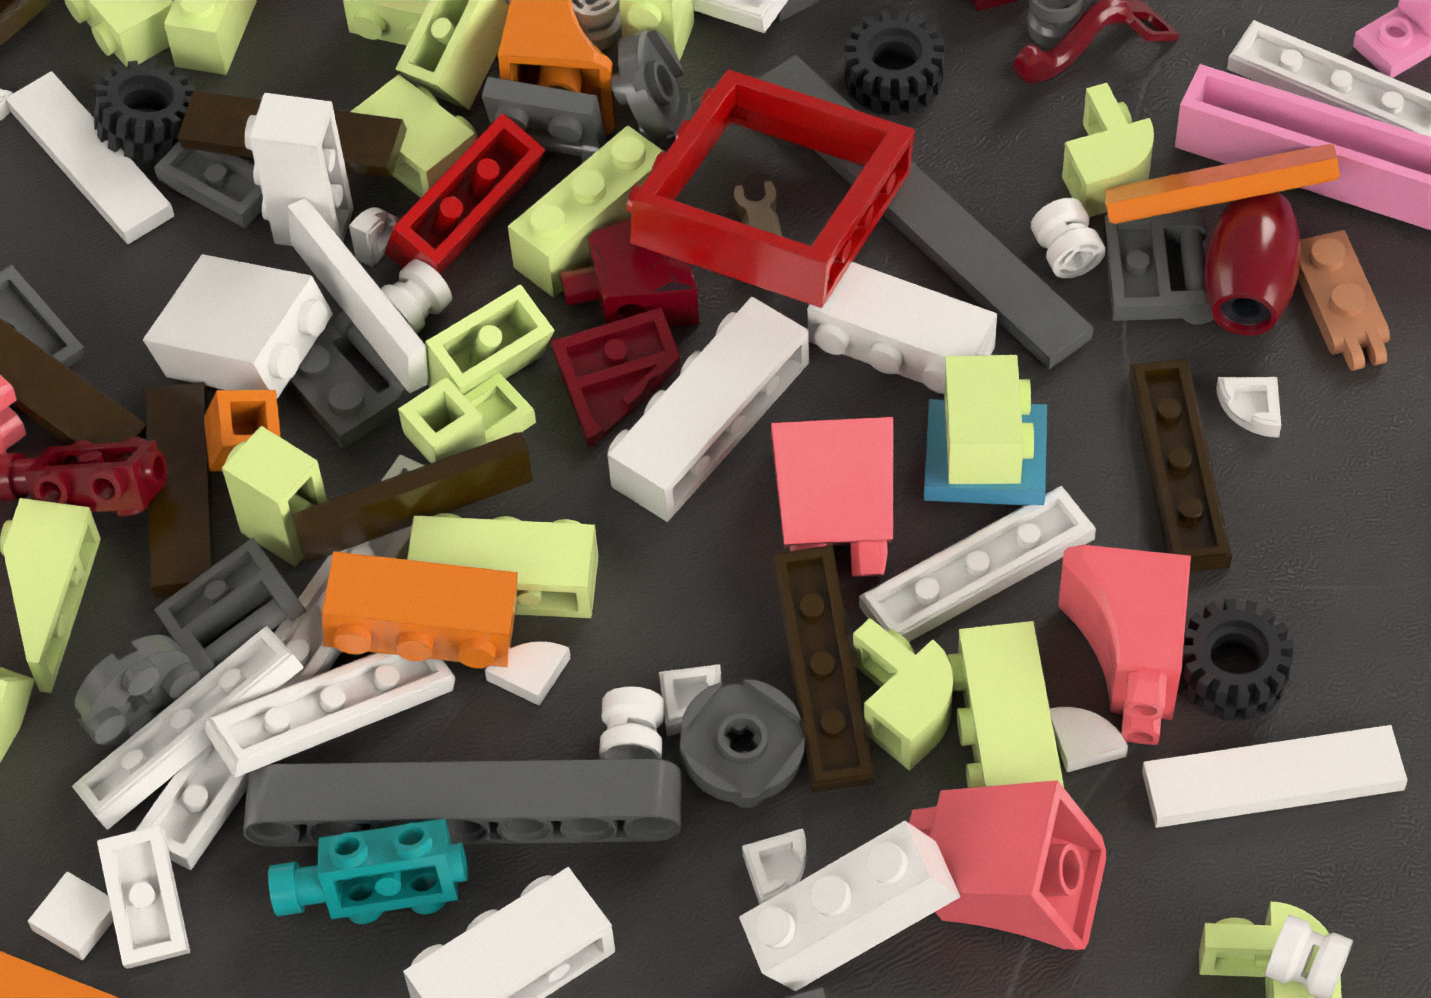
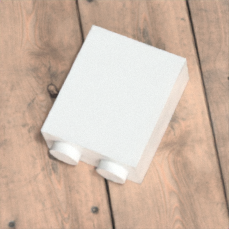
(238, 325)

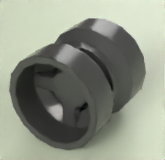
(1052, 20)

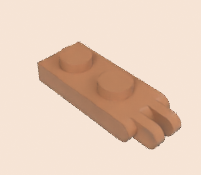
(1342, 300)

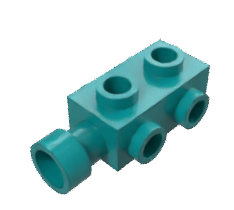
(385, 866)

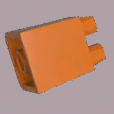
(549, 49)

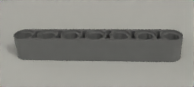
(477, 798)

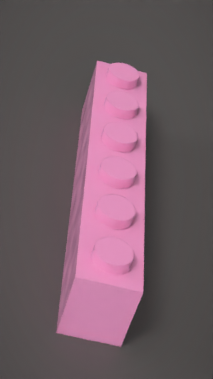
(1245, 120)

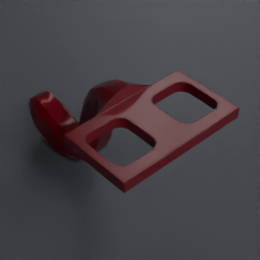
(1039, 66)

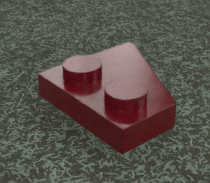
(614, 369)

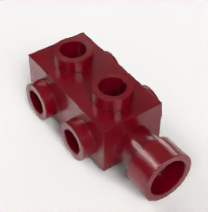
(101, 480)

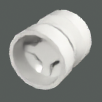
(599, 21)
(1070, 243)
(418, 293)
(632, 724)
(1295, 950)

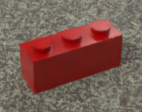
(466, 197)

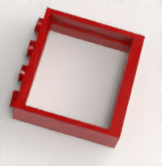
(749, 252)

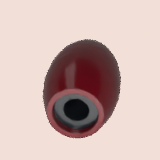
(1252, 263)

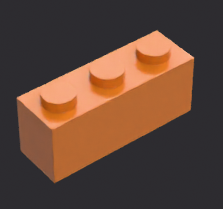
(419, 610)

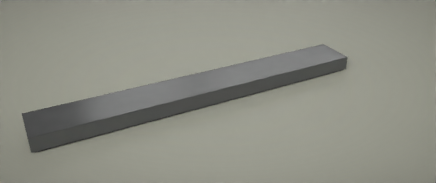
(962, 245)

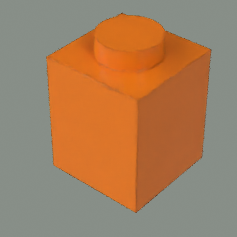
(235, 418)

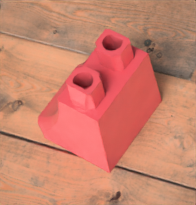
(837, 487)
(1134, 619)
(1019, 860)

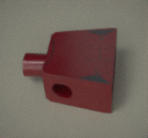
(632, 279)

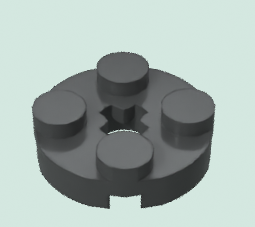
(649, 84)
(132, 691)
(733, 775)

